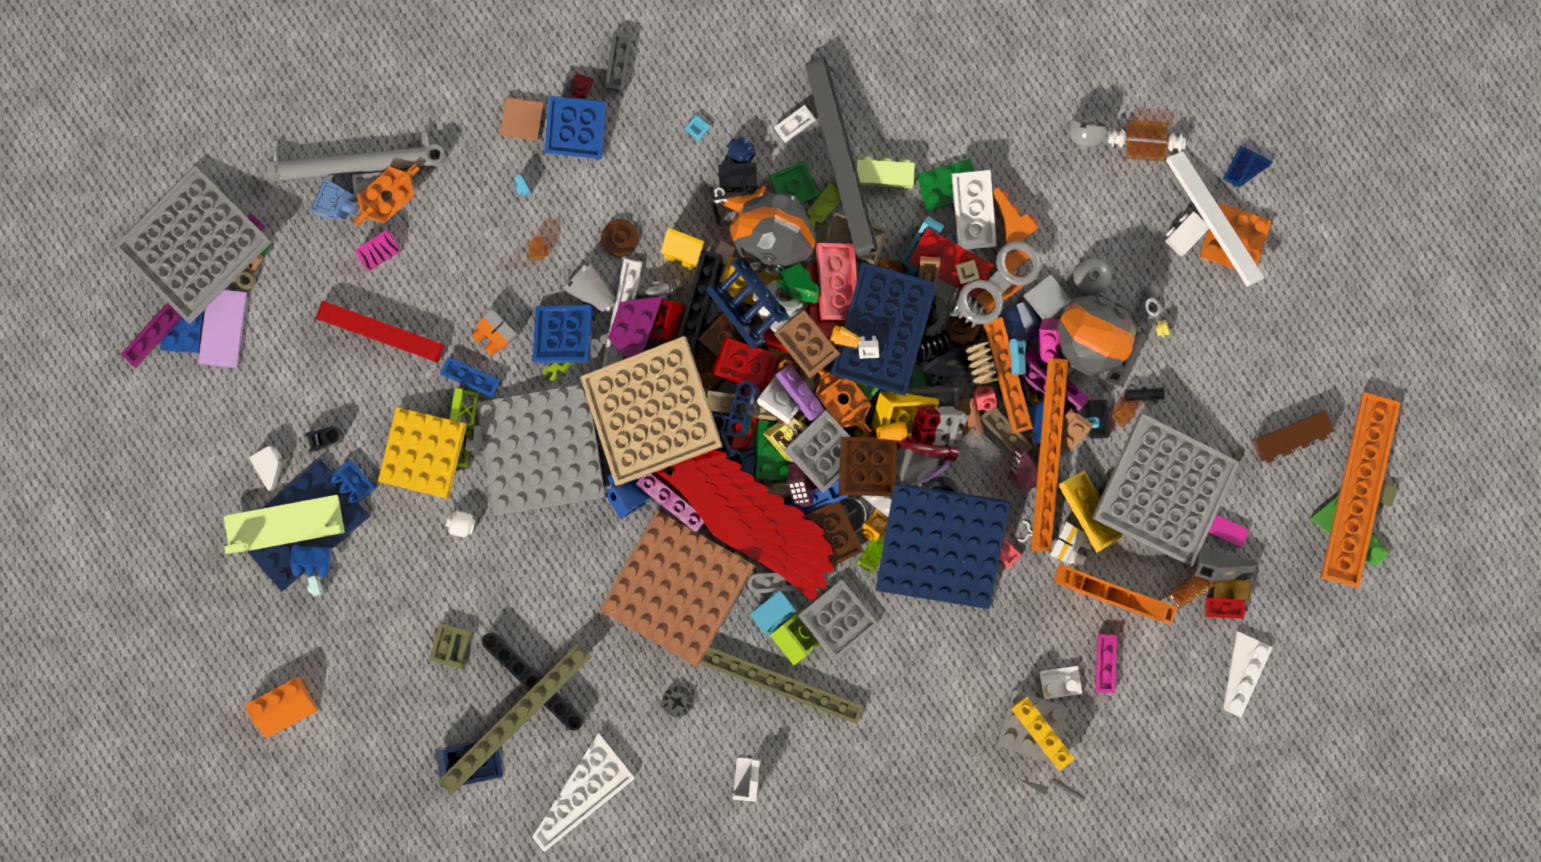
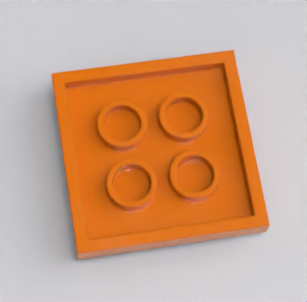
(1249, 228)

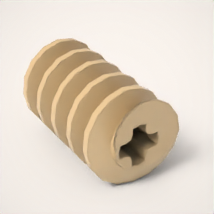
(981, 363)

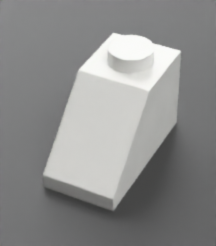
(268, 466)

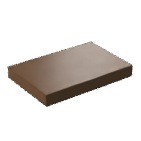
(807, 343)

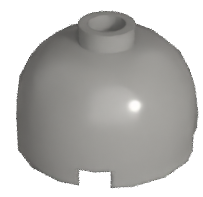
(1087, 133)
(1092, 277)

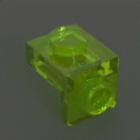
(871, 556)

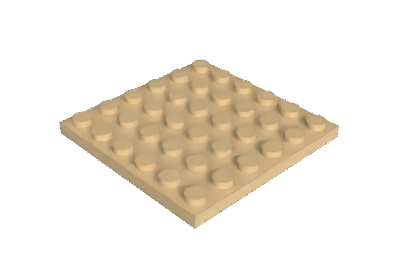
(651, 411)

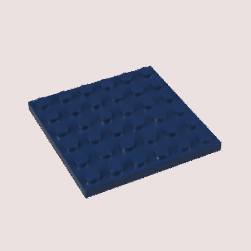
(942, 545)

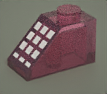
(1023, 470)
(800, 487)

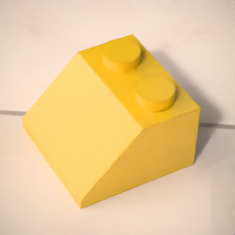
(682, 248)

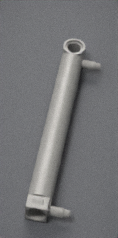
(354, 163)

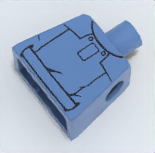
(333, 202)

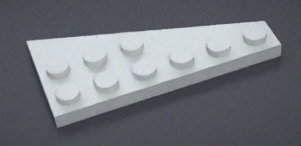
(589, 787)

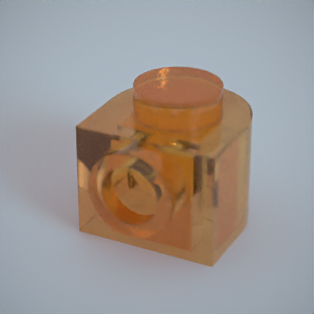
(537, 249)
(1124, 414)

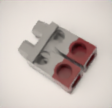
(938, 425)

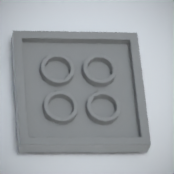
(818, 450)
(837, 620)
(1017, 738)

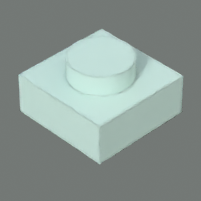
(314, 586)

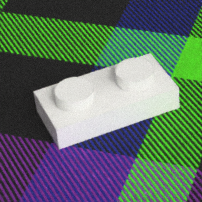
(794, 124)

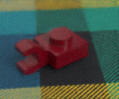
(581, 86)

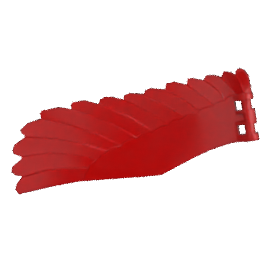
(754, 519)

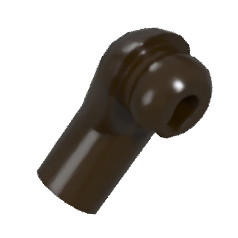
(1029, 395)

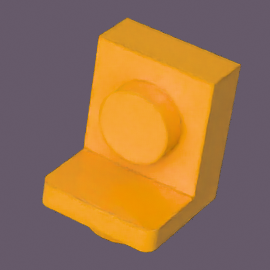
(874, 525)

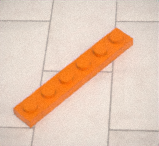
(1008, 382)

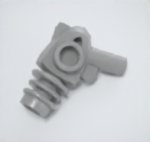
(660, 288)

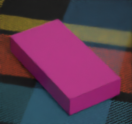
(1228, 531)

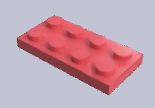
(835, 279)

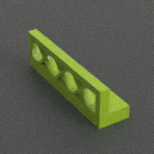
(456, 414)

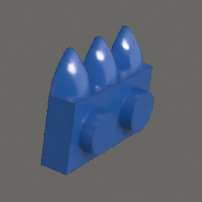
(354, 481)
(310, 559)

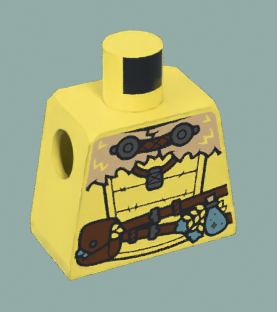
(783, 434)

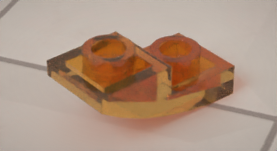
(1190, 590)

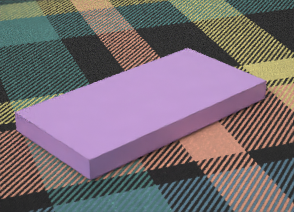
(223, 330)

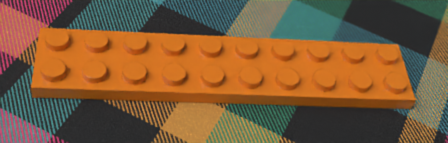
(1360, 490)

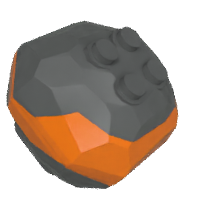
(773, 232)
(1095, 334)

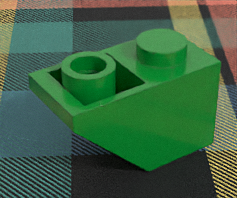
(798, 285)

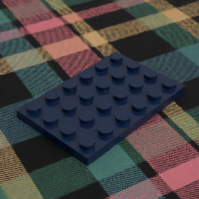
(895, 312)
(310, 485)

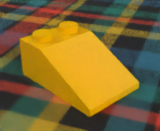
(901, 408)

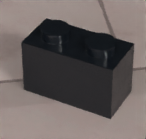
(732, 174)

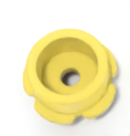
(1162, 328)

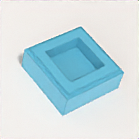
(697, 127)

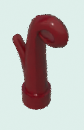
(949, 453)

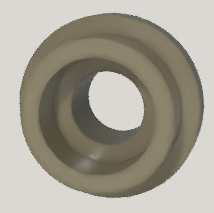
(241, 276)

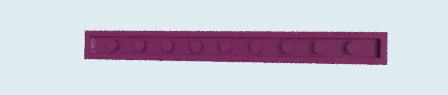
(160, 326)

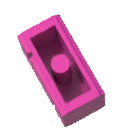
(1049, 339)

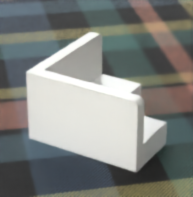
(746, 779)

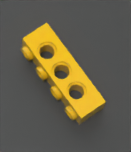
(1042, 733)

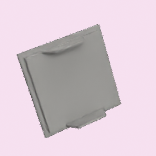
(913, 466)

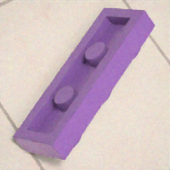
(800, 392)

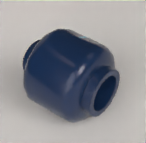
(741, 150)

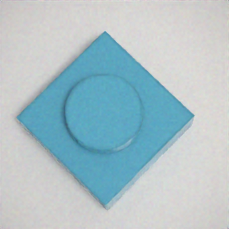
(521, 186)

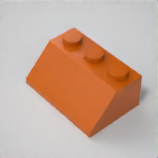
(281, 707)

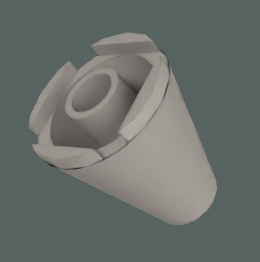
(590, 288)

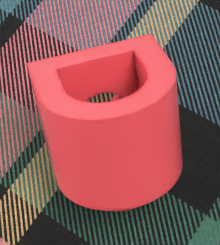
(985, 397)

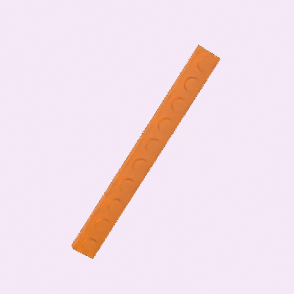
(1049, 454)

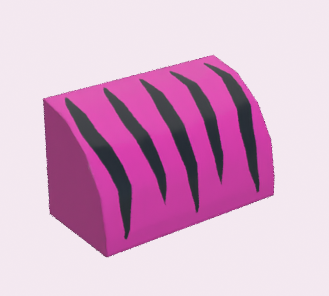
(377, 250)

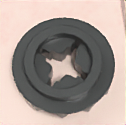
(676, 692)

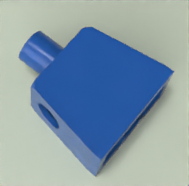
(626, 497)

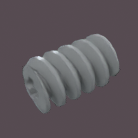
(953, 302)

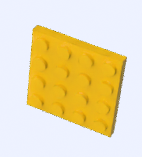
(422, 452)

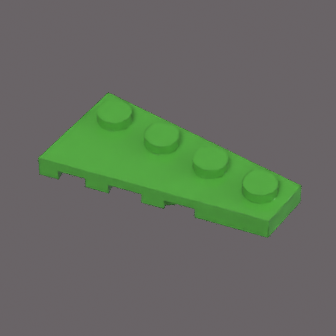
(1324, 519)

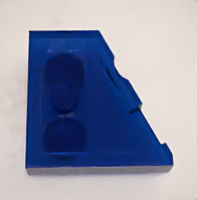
(1245, 166)

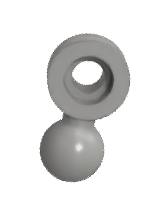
(1151, 307)

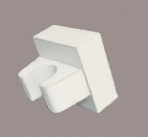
(868, 349)

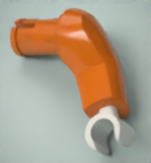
(735, 203)

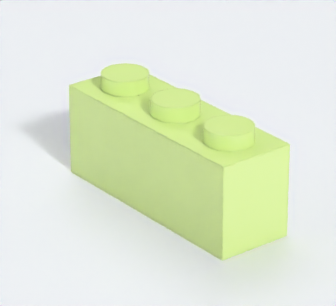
(885, 172)

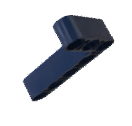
(735, 416)

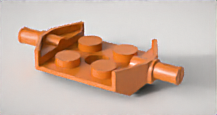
(371, 200)
(847, 414)

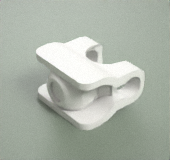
(792, 307)

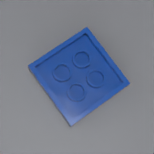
(575, 127)
(562, 334)

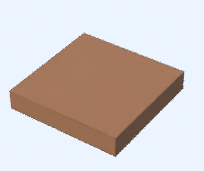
(521, 119)

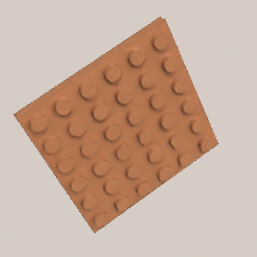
(677, 588)

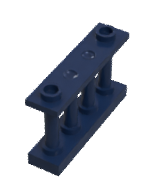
(733, 311)

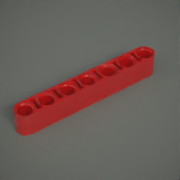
(379, 331)

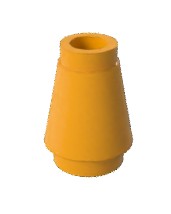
(844, 337)
(893, 431)

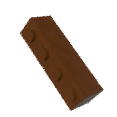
(1292, 436)

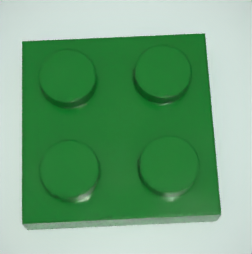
(796, 182)

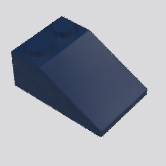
(1021, 322)
(450, 755)

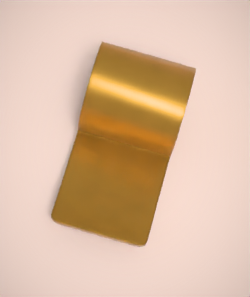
(1232, 589)

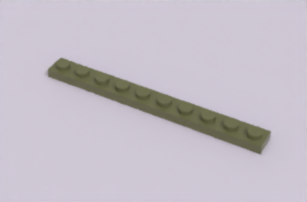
(782, 685)
(514, 719)

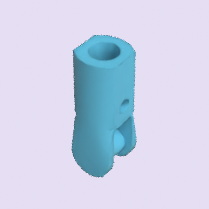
(1017, 351)

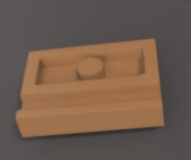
(1074, 429)

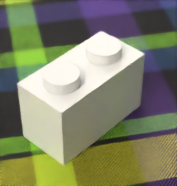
(1187, 234)

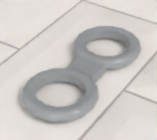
(999, 282)

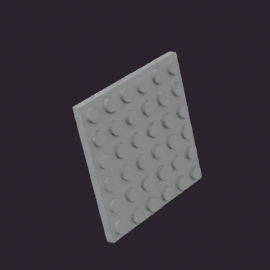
(192, 244)
(541, 450)
(1165, 489)

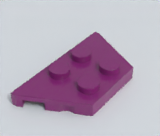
(633, 325)

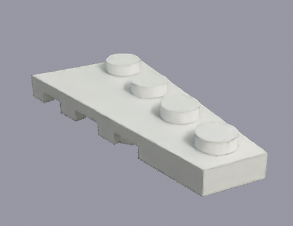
(1246, 667)

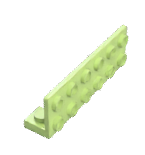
(283, 524)

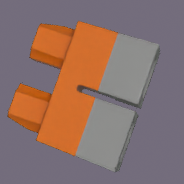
(496, 330)

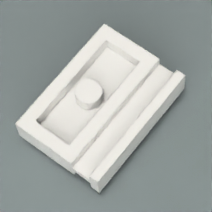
(1060, 682)

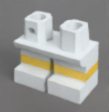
(1068, 553)

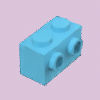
(773, 612)

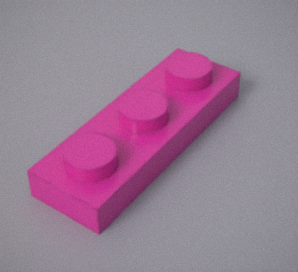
(1105, 663)

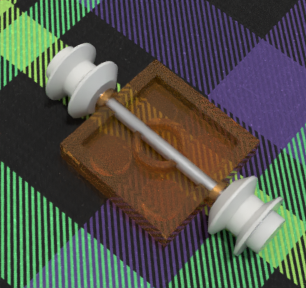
(1146, 140)

